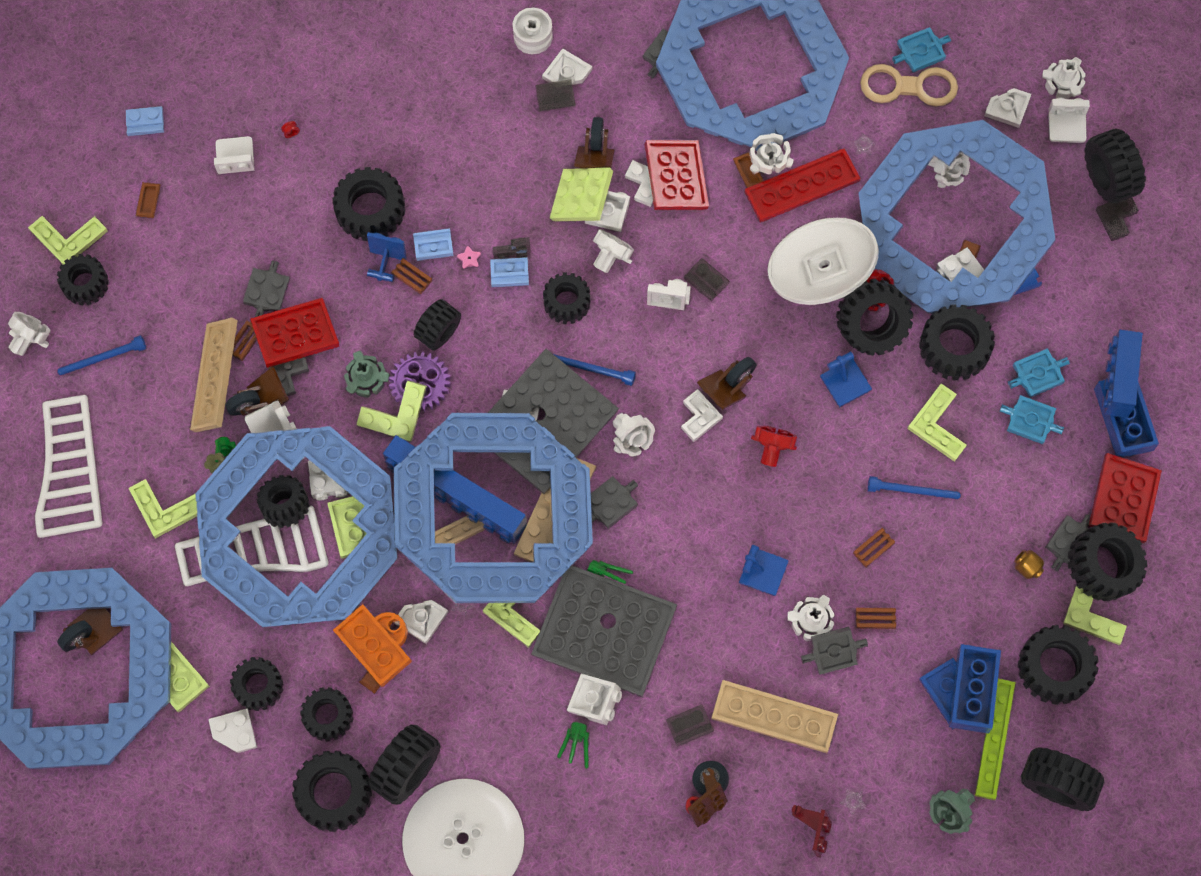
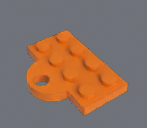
(375, 643)

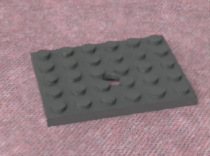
(571, 408)
(579, 642)

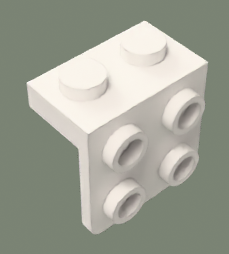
(1068, 120)
(234, 155)
(269, 418)

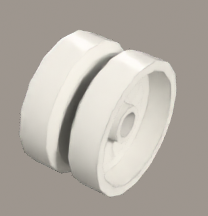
(532, 30)

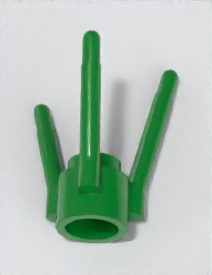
(600, 568)
(577, 733)

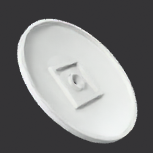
(837, 242)
(458, 808)

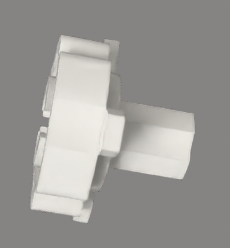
(1065, 77)
(770, 156)
(944, 172)
(611, 248)
(25, 331)
(633, 431)
(809, 623)

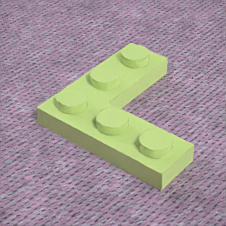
(74, 245)
(407, 418)
(925, 424)
(157, 519)
(1083, 620)
(512, 622)

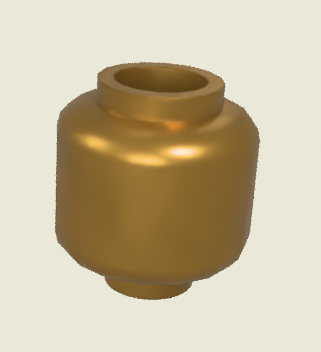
(1029, 564)

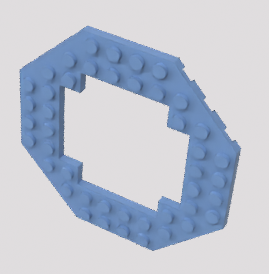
(785, 119)
(1000, 157)
(237, 478)
(492, 580)
(147, 667)

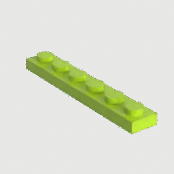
(995, 742)

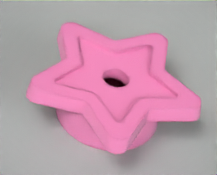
(469, 262)

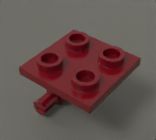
(817, 821)

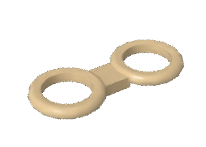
(909, 85)

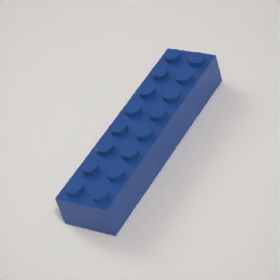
(466, 497)

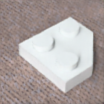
(567, 67)
(1008, 107)
(422, 619)
(234, 730)

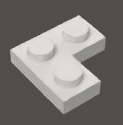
(639, 173)
(704, 415)

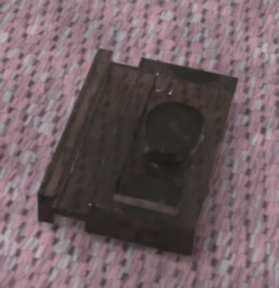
(555, 95)
(706, 279)
(689, 725)

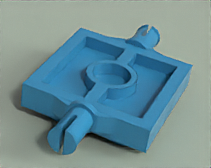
(921, 49)
(1038, 373)
(1031, 419)

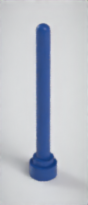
(136, 344)
(626, 376)
(876, 484)

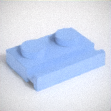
(144, 121)
(433, 244)
(509, 272)

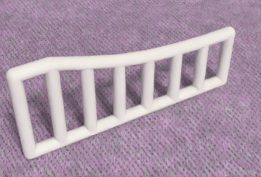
(49, 476)
(263, 566)

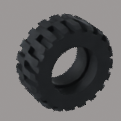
(1114, 166)
(368, 182)
(966, 321)
(890, 332)
(1128, 556)
(1071, 643)
(404, 764)
(313, 772)
(1062, 779)

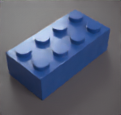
(1122, 373)
(1131, 434)
(975, 688)

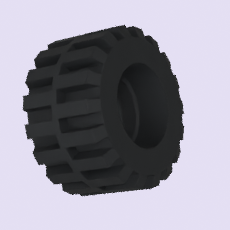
(89, 291)
(568, 312)
(437, 324)
(278, 490)
(245, 672)
(333, 729)

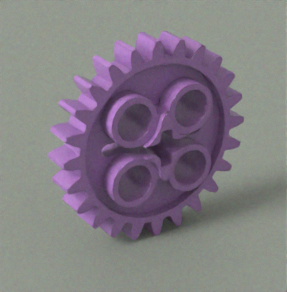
(426, 367)

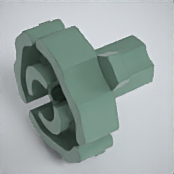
(365, 374)
(953, 808)

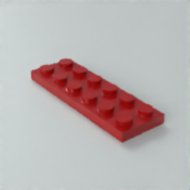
(802, 185)

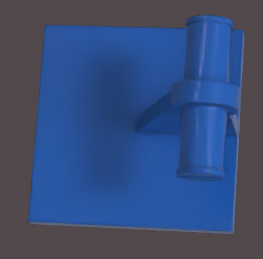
(388, 247)
(845, 380)
(763, 571)

